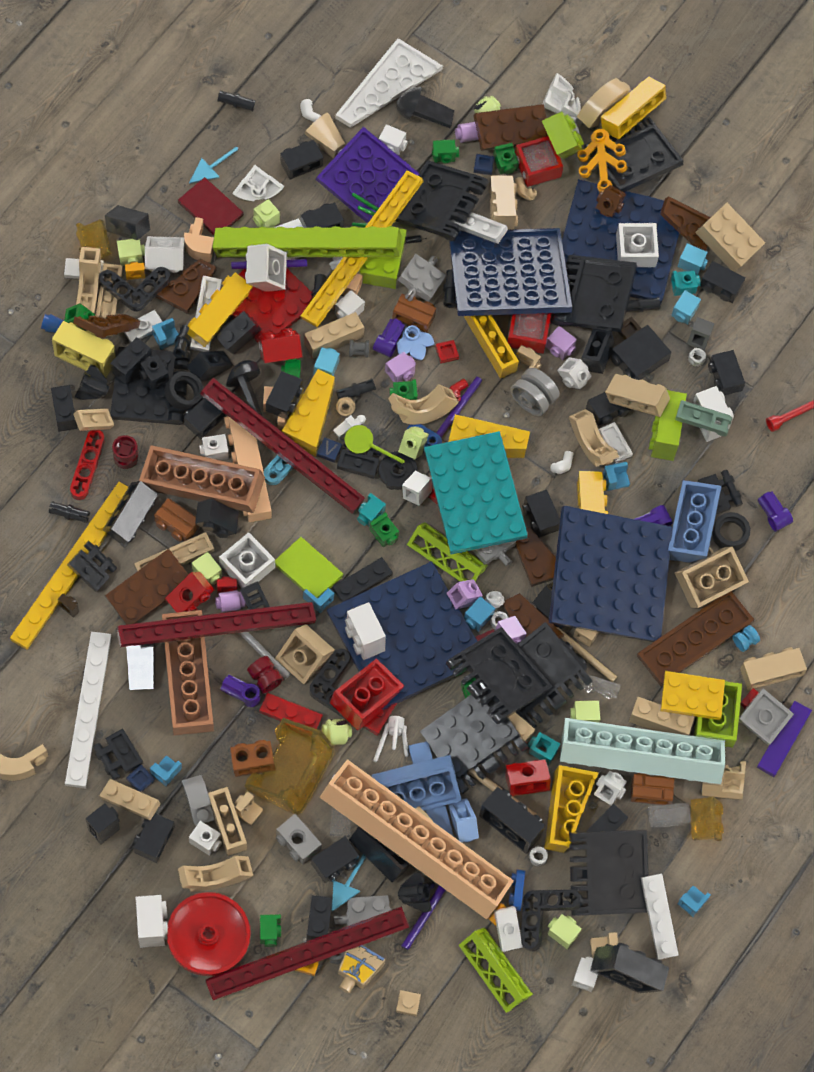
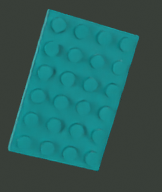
(475, 492)

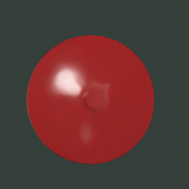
(208, 934)

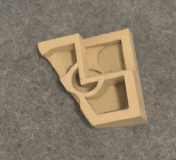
(326, 135)
(731, 785)

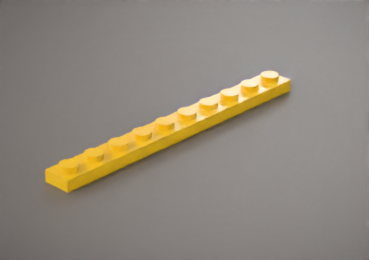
(349, 266)
(64, 576)

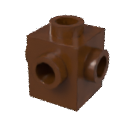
(610, 201)

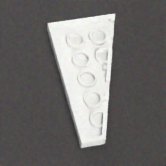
(392, 76)

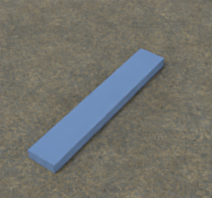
(419, 753)

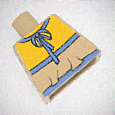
(359, 968)

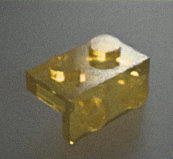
(94, 236)
(706, 819)

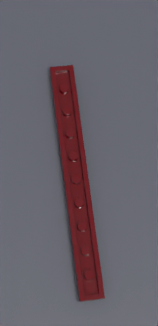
(282, 445)
(216, 624)
(307, 953)

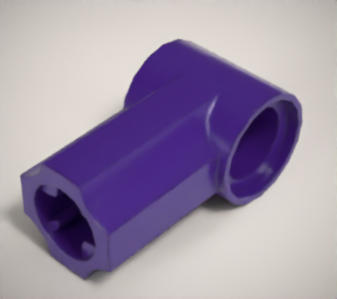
(388, 340)
(657, 515)
(777, 515)
(239, 690)

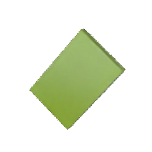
(308, 568)

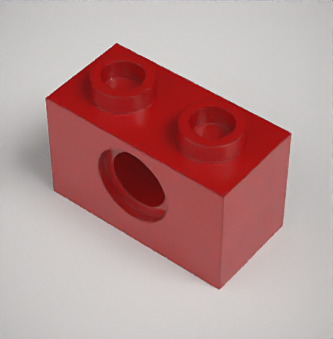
(200, 588)
(537, 780)

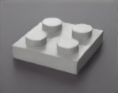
(765, 716)

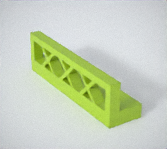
(439, 541)
(501, 967)

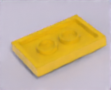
(692, 695)

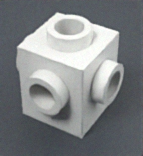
(574, 373)
(610, 787)

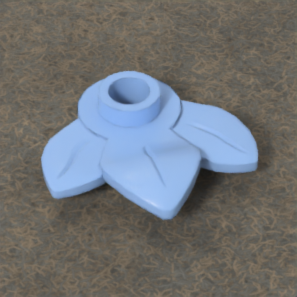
(415, 345)

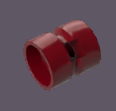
(125, 451)
(263, 672)

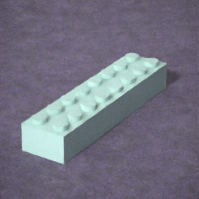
(643, 751)

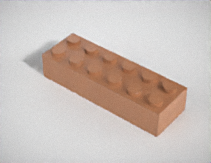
(202, 478)
(188, 682)

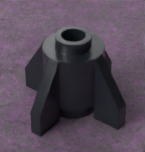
(92, 384)
(415, 892)

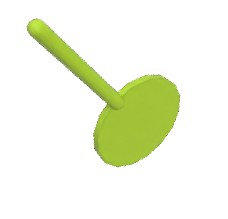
(360, 439)

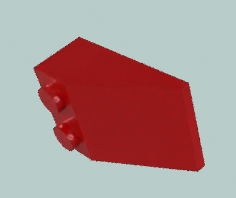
(366, 694)

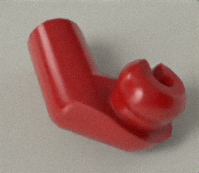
(458, 387)

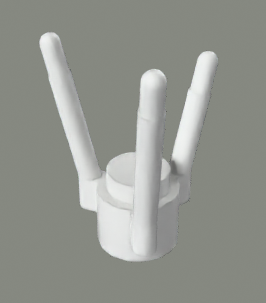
(395, 727)

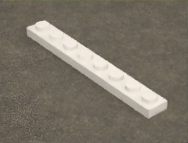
(88, 710)

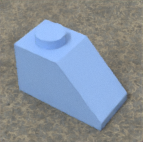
(463, 821)

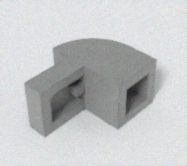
(198, 799)

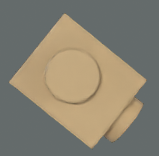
(529, 357)
(247, 808)

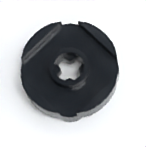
(387, 466)

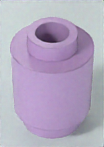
(466, 132)
(229, 601)

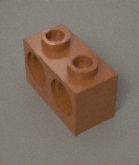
(253, 763)

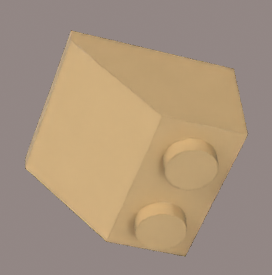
(304, 653)

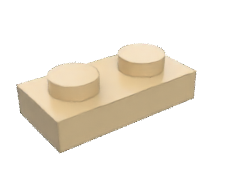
(93, 419)

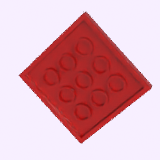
(275, 308)

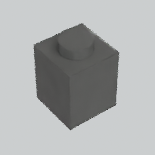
(700, 333)

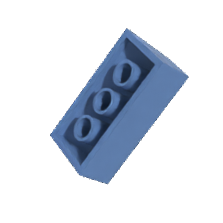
(694, 521)
(423, 783)

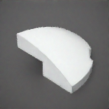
(561, 97)
(257, 186)

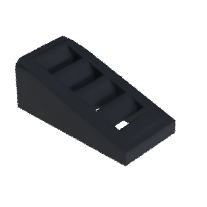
(254, 586)

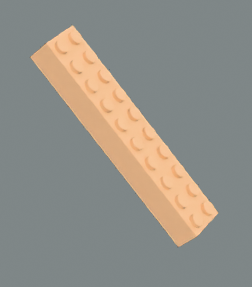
(416, 839)

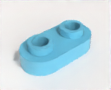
(277, 468)

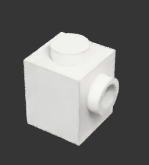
(393, 139)
(349, 304)
(214, 447)
(417, 488)
(205, 838)
(584, 977)

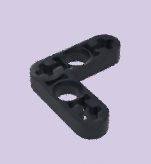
(137, 293)
(327, 684)
(540, 906)

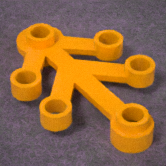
(601, 157)

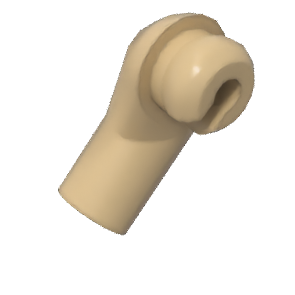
(528, 194)

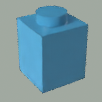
(479, 614)

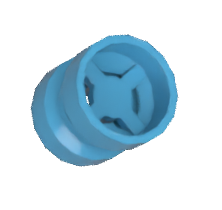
(746, 638)

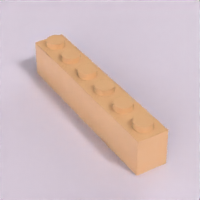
(247, 454)

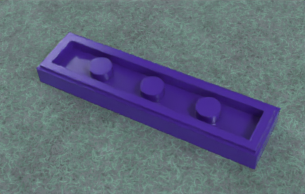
(784, 740)

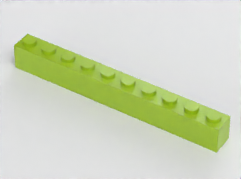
(311, 241)

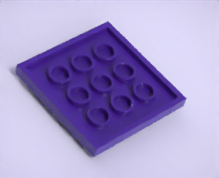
(364, 169)

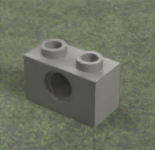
(296, 828)

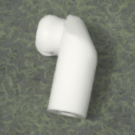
(307, 111)
(563, 465)

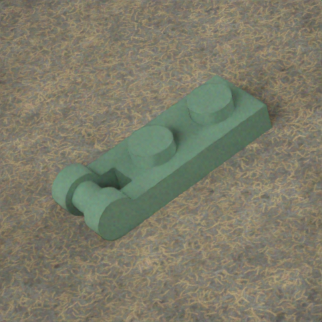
(703, 418)

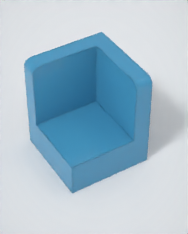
(165, 333)
(616, 476)
(320, 603)
(165, 770)
(693, 900)

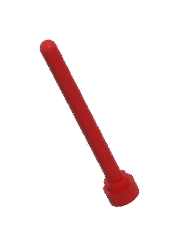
(775, 422)

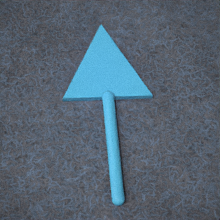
(204, 170)
(343, 892)

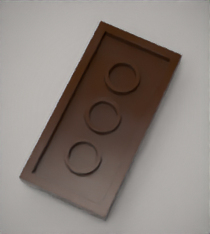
(510, 126)
(147, 587)

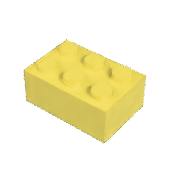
(83, 348)

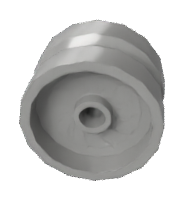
(534, 391)

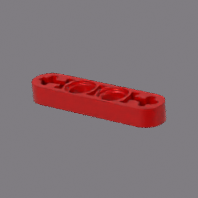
(84, 463)

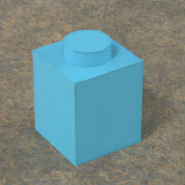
(693, 259)
(685, 307)
(327, 361)

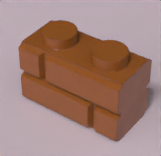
(414, 312)
(176, 520)
(652, 789)

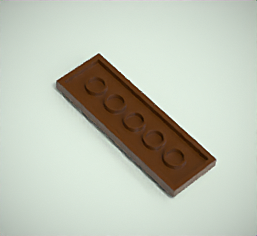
(695, 637)

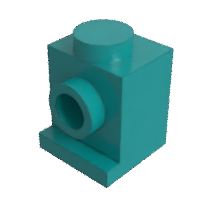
(684, 281)
(370, 510)
(550, 745)

